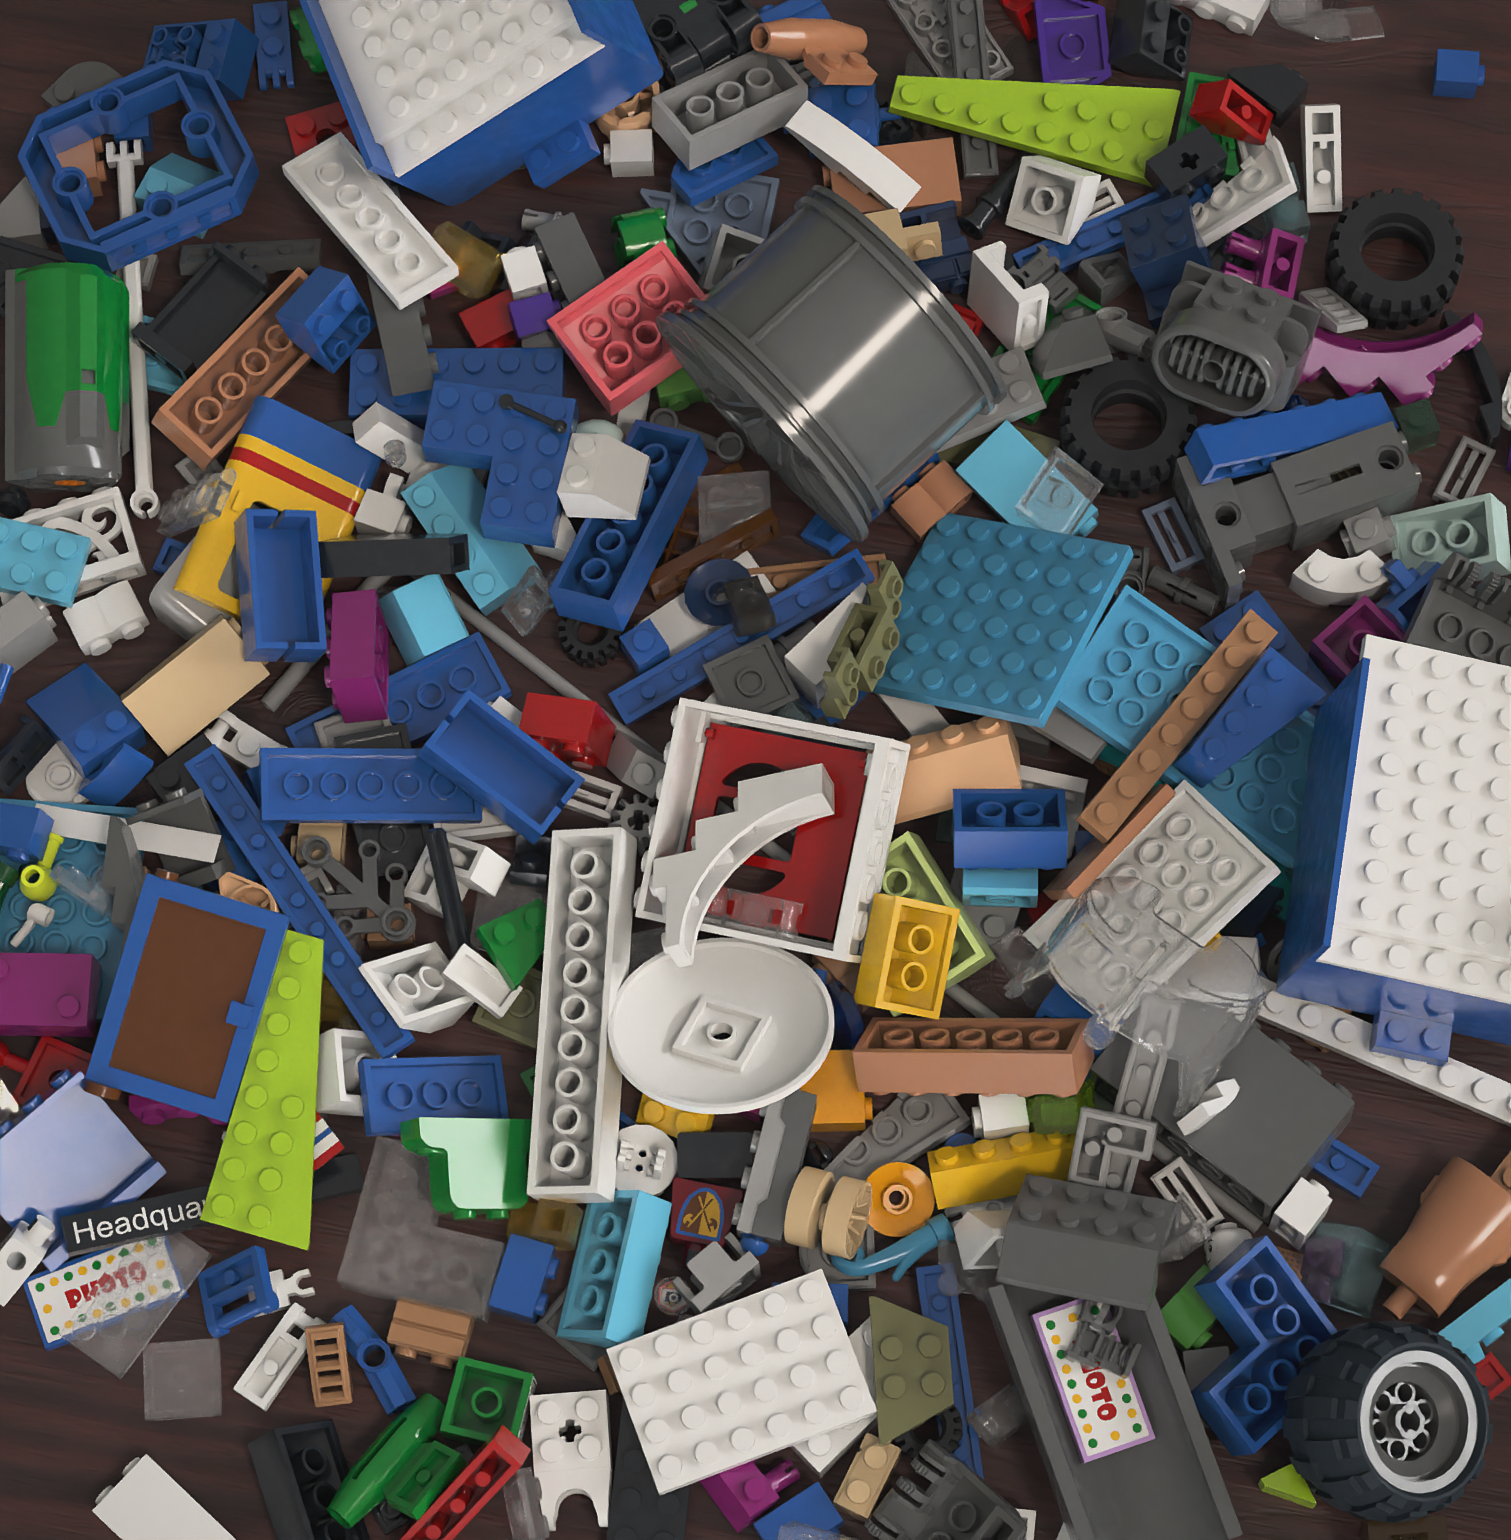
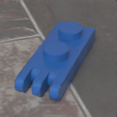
(274, 44)

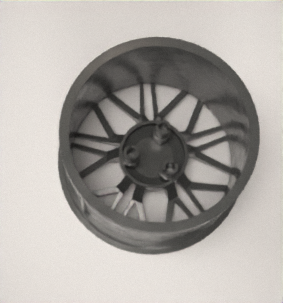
(834, 360)

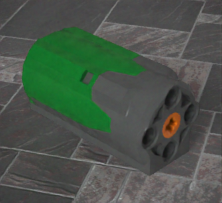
(65, 377)

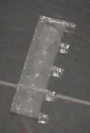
(196, 503)

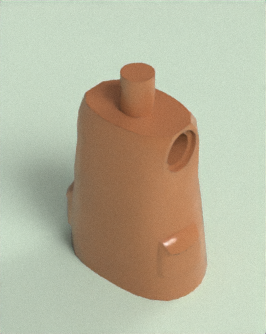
(1451, 1240)

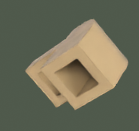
(916, 241)

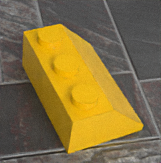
(906, 955)

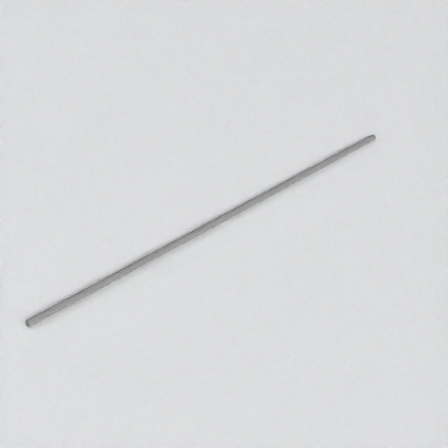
(776, 852)

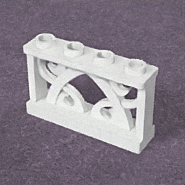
(110, 566)

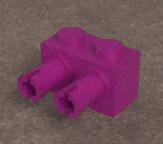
(1274, 260)
(746, 1493)

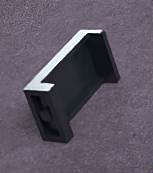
(204, 312)

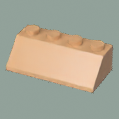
(957, 757)

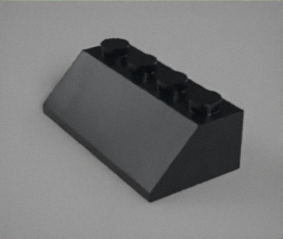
(299, 1477)

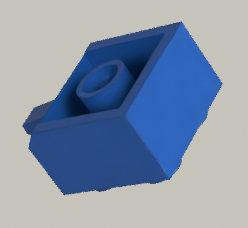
(1405, 590)

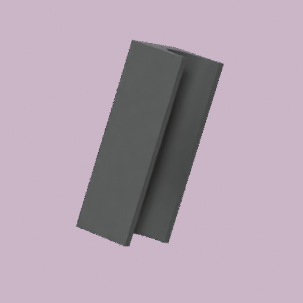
(1140, 1493)

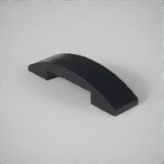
(1484, 373)

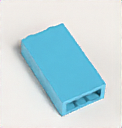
(1003, 471)

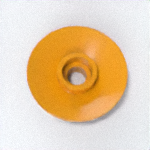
(912, 1209)

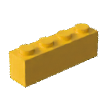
(997, 1166)

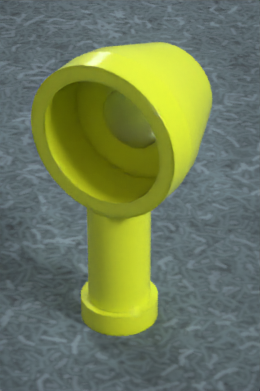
(44, 887)

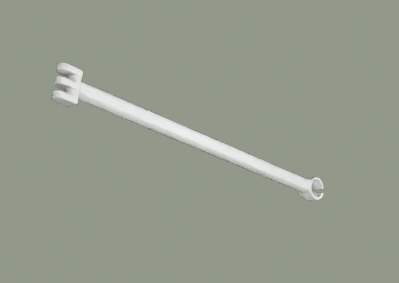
(137, 362)

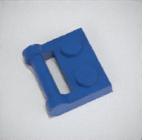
(231, 1281)

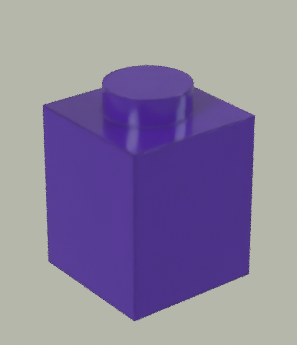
(531, 315)

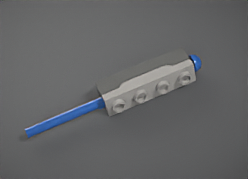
(775, 1168)

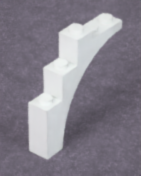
(723, 842)

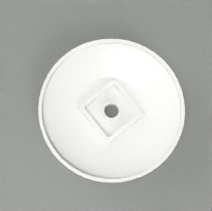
(738, 987)

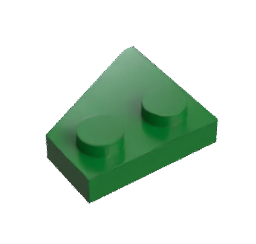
(515, 941)

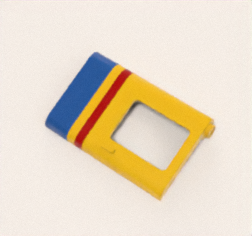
(285, 465)

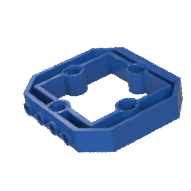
(131, 99)

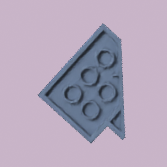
(743, 207)

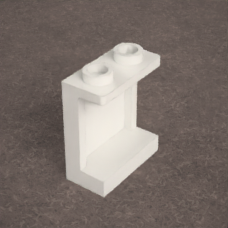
(999, 301)

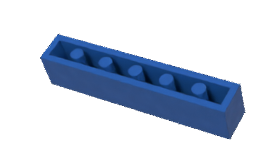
(1253, 443)

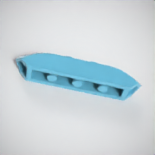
(1481, 1323)

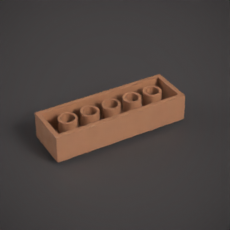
(216, 399)
(973, 1056)

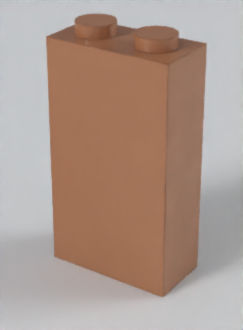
(926, 162)

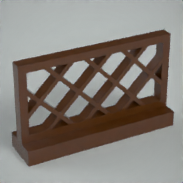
(744, 537)

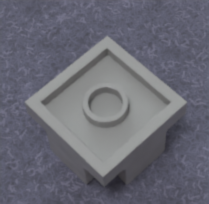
(718, 1276)

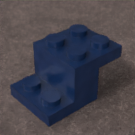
(1158, 247)

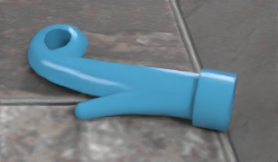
(900, 1253)

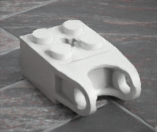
(572, 1466)

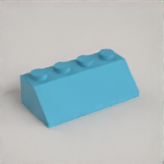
(453, 503)
(614, 1269)

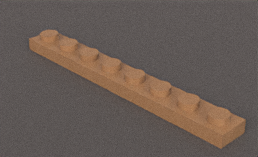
(1176, 726)

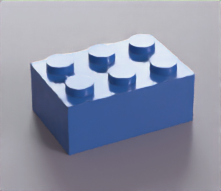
(1009, 828)

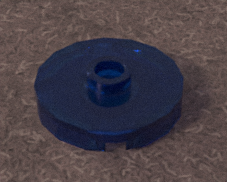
(846, 1016)

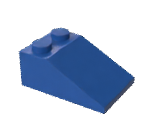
(86, 719)

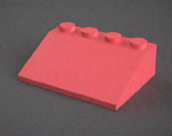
(615, 332)

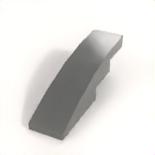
(122, 874)

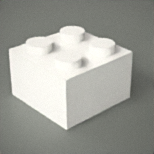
(338, 1071)

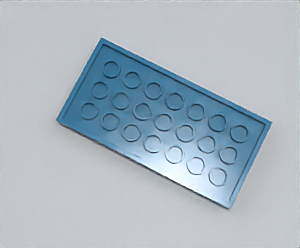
(1133, 674)

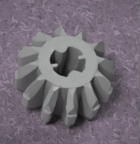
(632, 813)

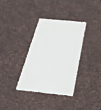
(680, 627)

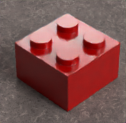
(569, 728)

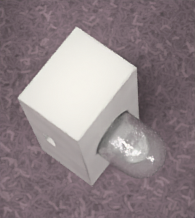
(390, 437)

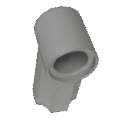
(1124, 334)

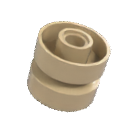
(828, 1212)

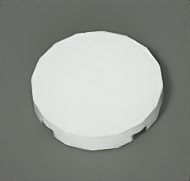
(59, 786)

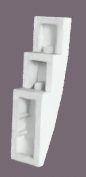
(852, 156)

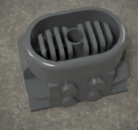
(1232, 343)

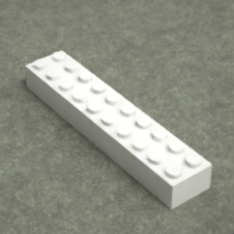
(581, 973)

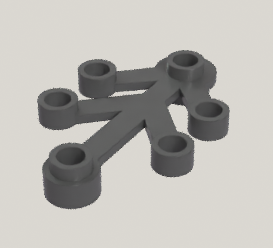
(364, 894)

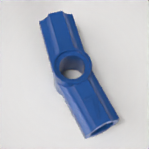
(386, 1378)

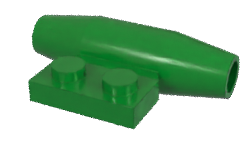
(399, 1467)

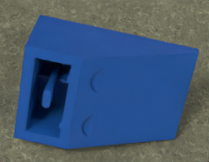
(214, 45)

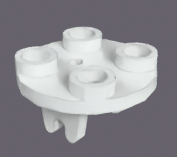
(658, 1164)

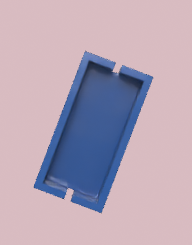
(280, 585)
(501, 767)

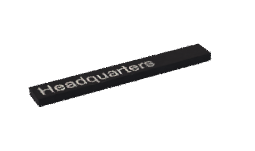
(183, 1209)

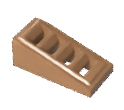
(333, 1388)

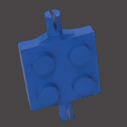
(853, 107)

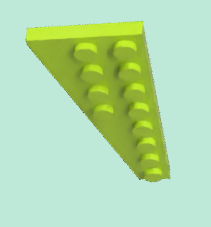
(1073, 123)
(268, 1148)

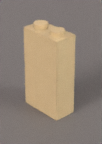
(194, 685)

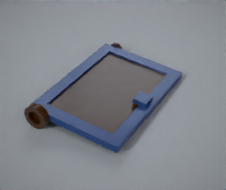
(186, 998)

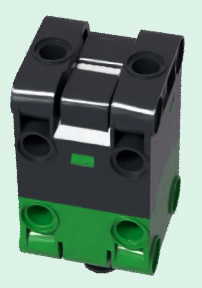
(696, 34)

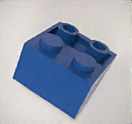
(326, 317)

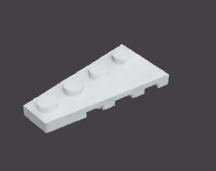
(1248, 194)

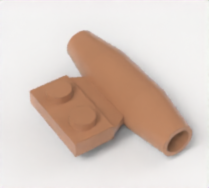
(827, 46)

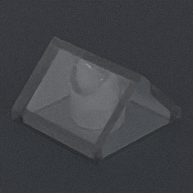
(1058, 494)

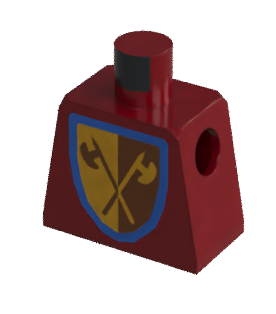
(701, 1215)

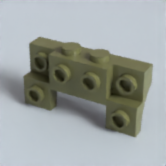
(864, 644)

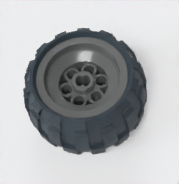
(1426, 1425)

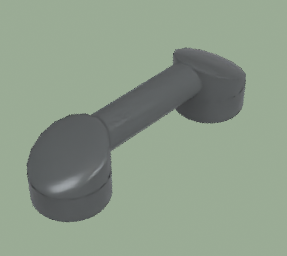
(728, 445)

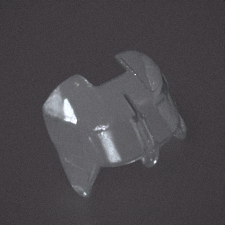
(1184, 1008)

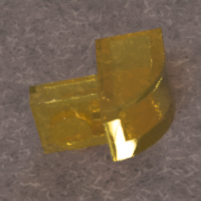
(547, 1222)

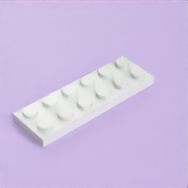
(370, 221)

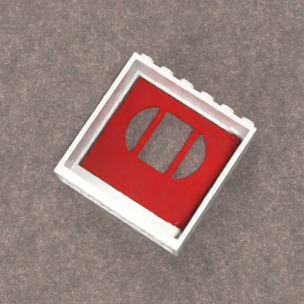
(833, 859)

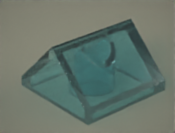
(1359, 1272)

